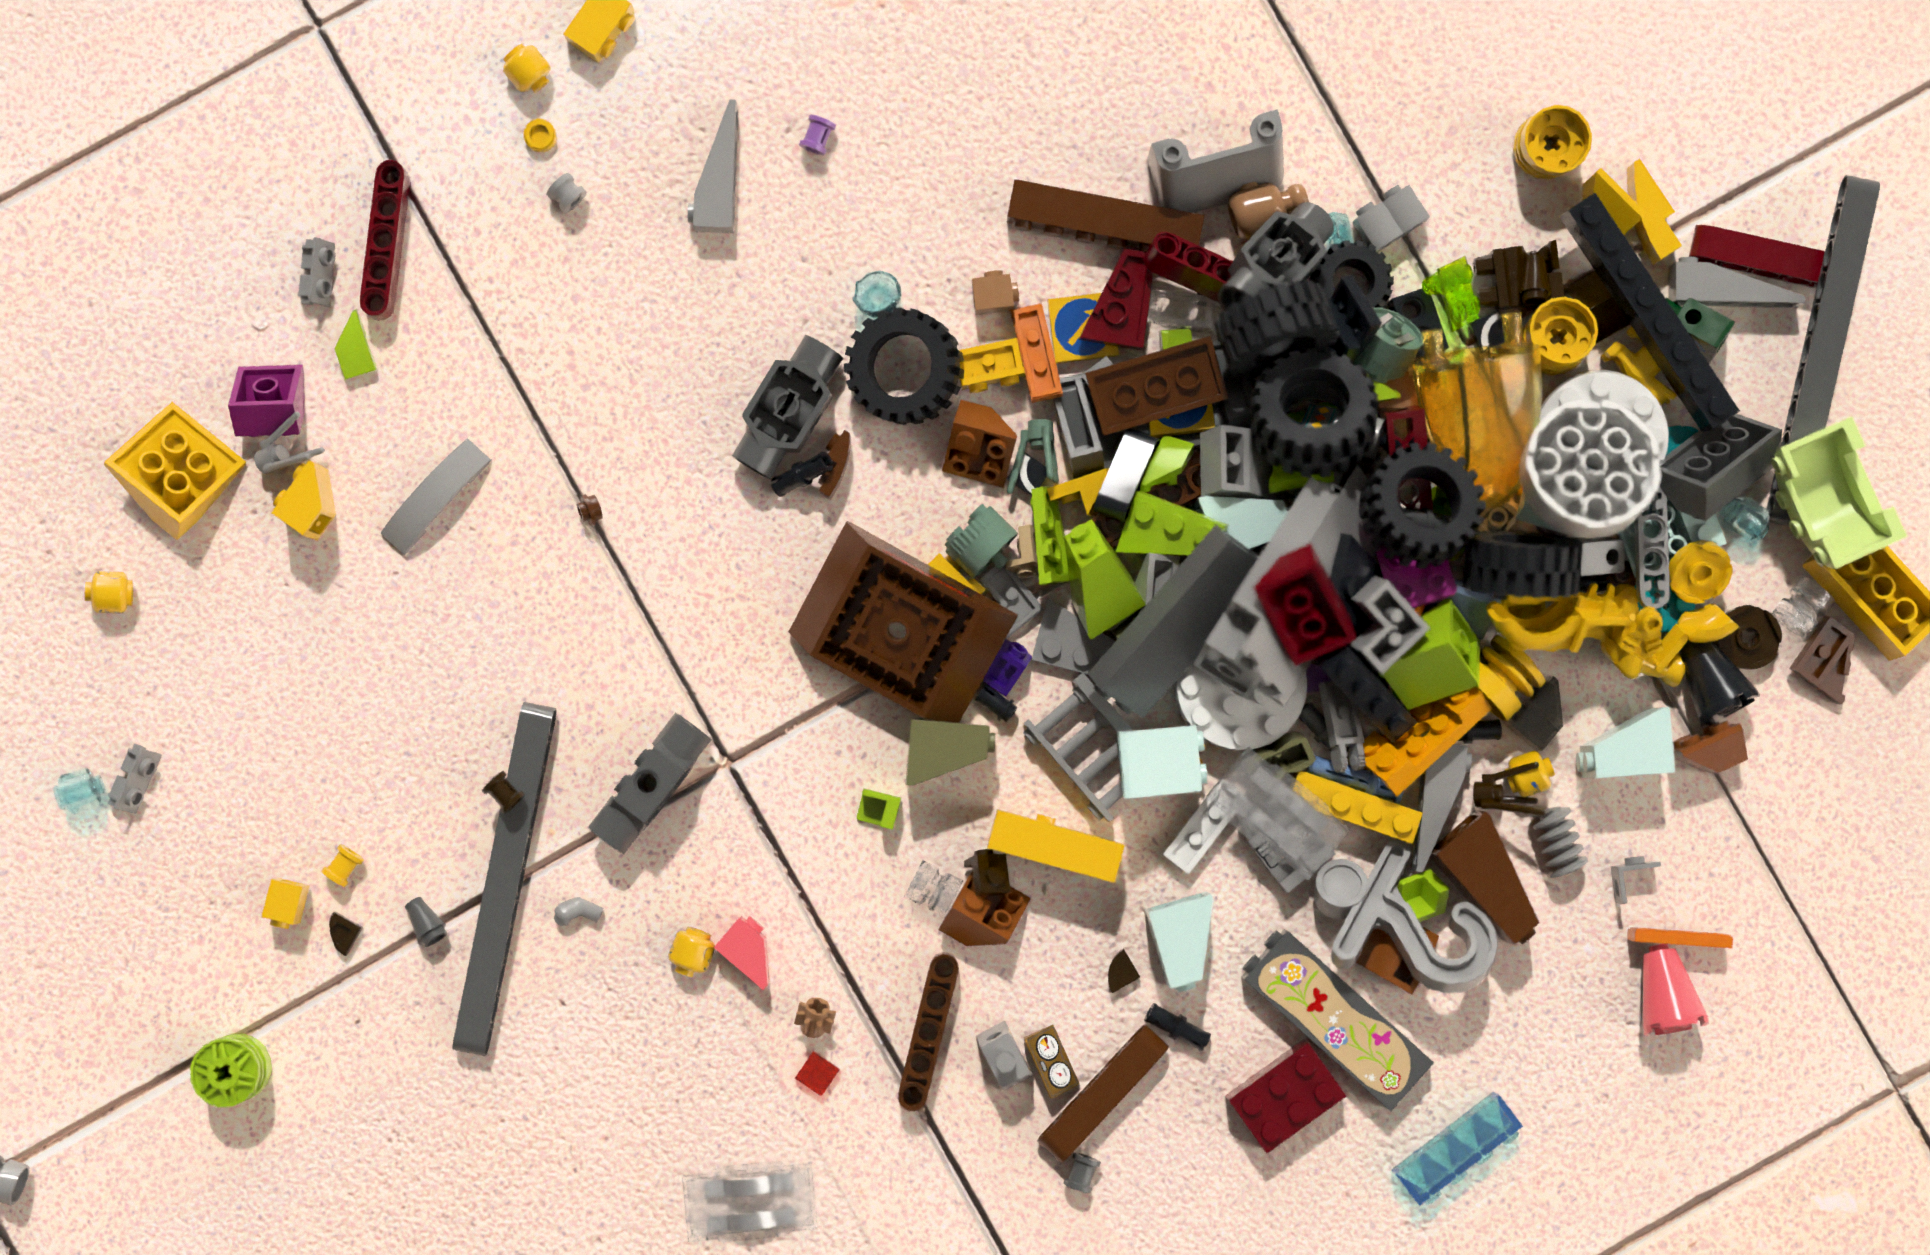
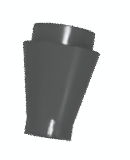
(425, 922)

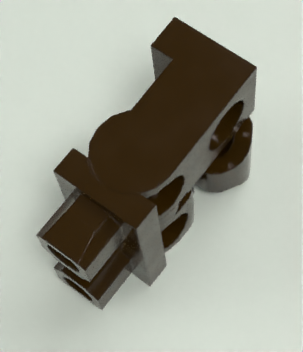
(1506, 274)

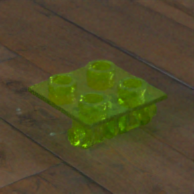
(1455, 285)

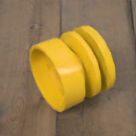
(1570, 143)
(1570, 322)
(1504, 675)

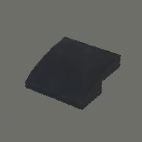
(1353, 317)

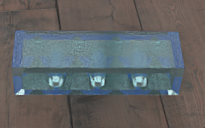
(1457, 1149)

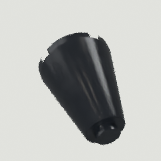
(1715, 682)

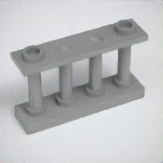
(1104, 717)

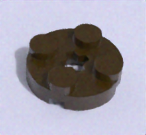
(1765, 643)

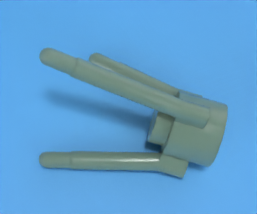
(1041, 437)

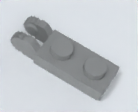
(1342, 727)

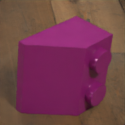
(266, 398)

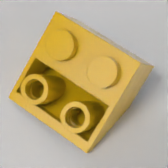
(308, 501)

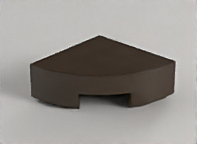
(343, 932)
(1121, 971)

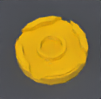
(1699, 571)

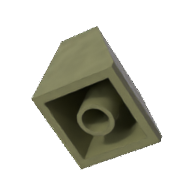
(945, 747)

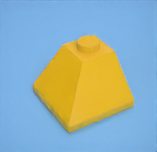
(1616, 201)

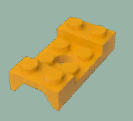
(1411, 755)

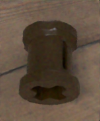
(503, 792)

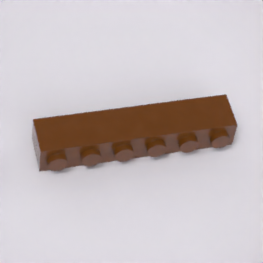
(1096, 217)

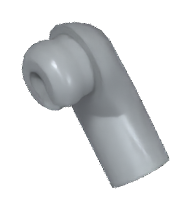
(574, 908)

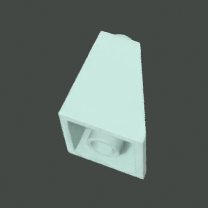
(1248, 519)
(1631, 748)
(1161, 761)
(1181, 938)

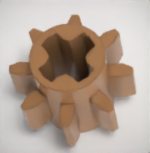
(815, 1017)

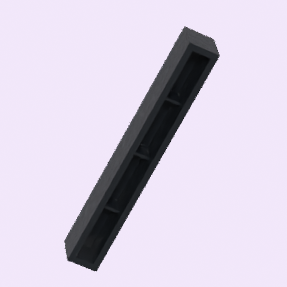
(1649, 313)

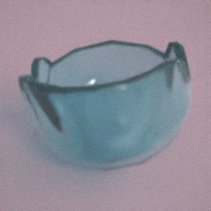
(876, 293)

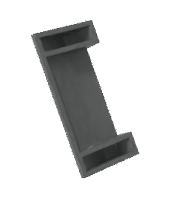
(1091, 451)

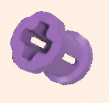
(817, 134)

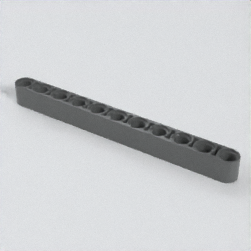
(1829, 317)
(504, 881)

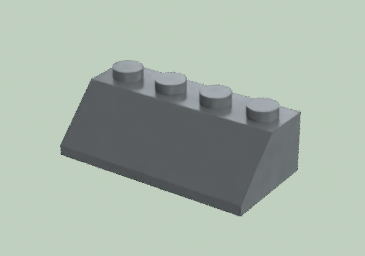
(1718, 465)

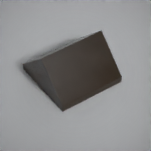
(1595, 295)

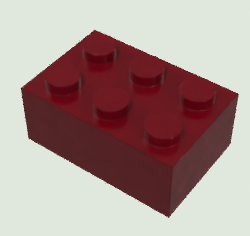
(1285, 1096)

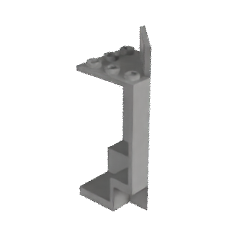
(1244, 645)

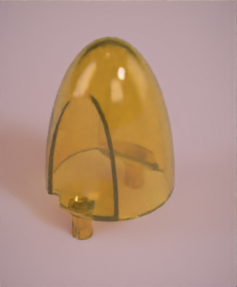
(1482, 404)

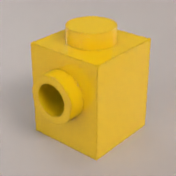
(285, 902)

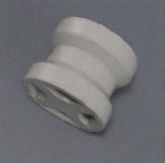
(566, 193)

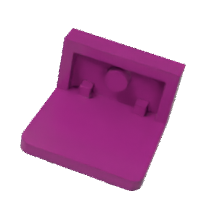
(1418, 585)

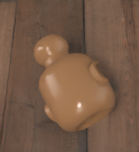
(1257, 203)

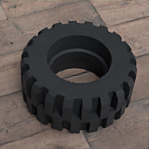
(1319, 378)

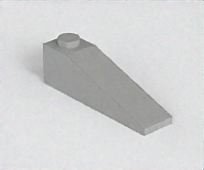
(716, 189)
(1724, 287)
(1436, 797)

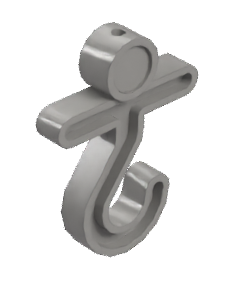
(1375, 902)

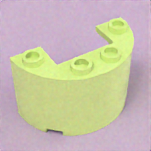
(1832, 496)

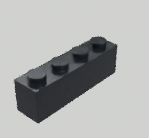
(1367, 691)

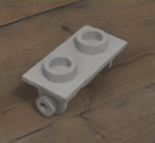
(319, 258)
(129, 792)

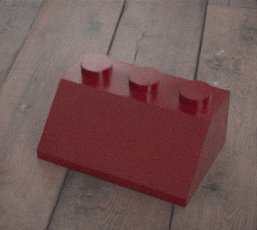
(1304, 605)

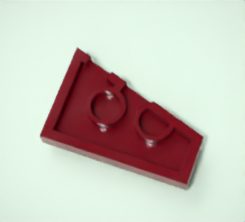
(1123, 305)

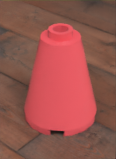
(1668, 994)

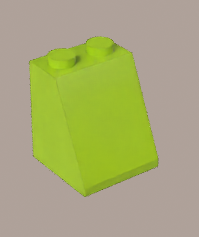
(1098, 580)
(1439, 661)

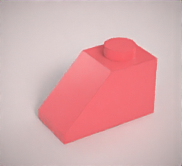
(747, 949)

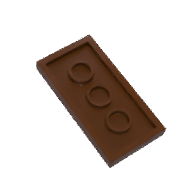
(1156, 385)

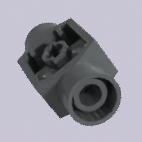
(1279, 252)
(787, 406)
(634, 807)

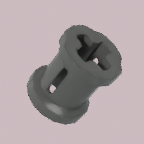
(1082, 1172)

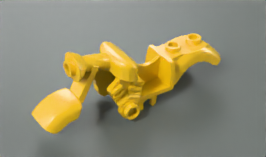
(1625, 634)

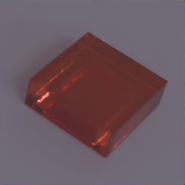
(817, 1073)

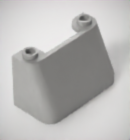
(1215, 177)

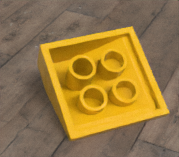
(174, 469)

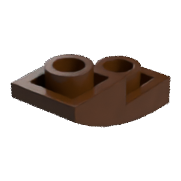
(839, 451)

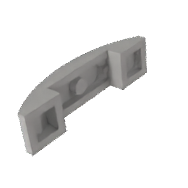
(434, 495)

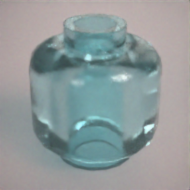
(1745, 519)
(79, 791)

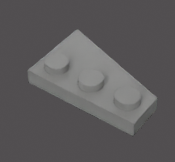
(1065, 643)

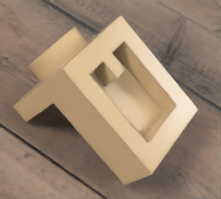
(1026, 545)

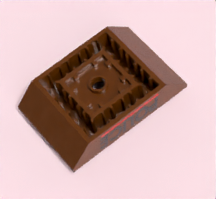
(947, 625)

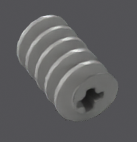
(1560, 841)

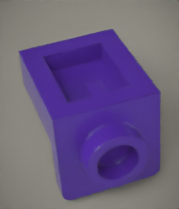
(1007, 667)

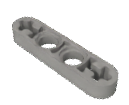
(1657, 545)

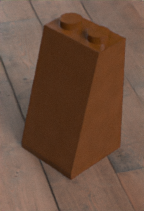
(1484, 874)

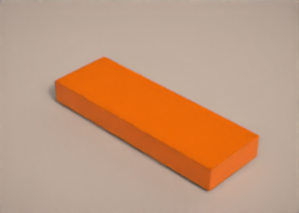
(1036, 353)
(1680, 937)

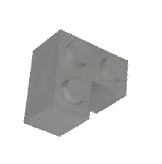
(1393, 625)

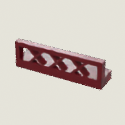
(1416, 433)

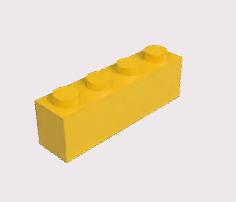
(1363, 809)

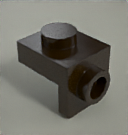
(989, 872)

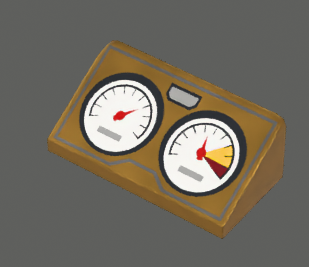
(1051, 1061)

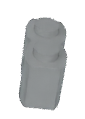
(1391, 218)

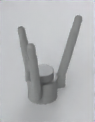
(274, 456)

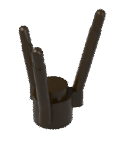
(1491, 795)

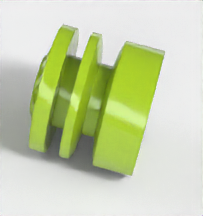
(248, 1064)

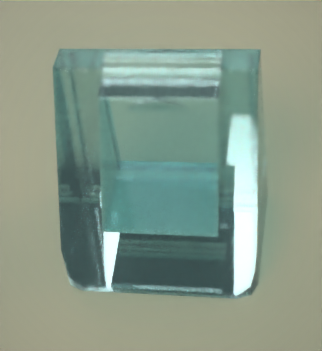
(1342, 229)

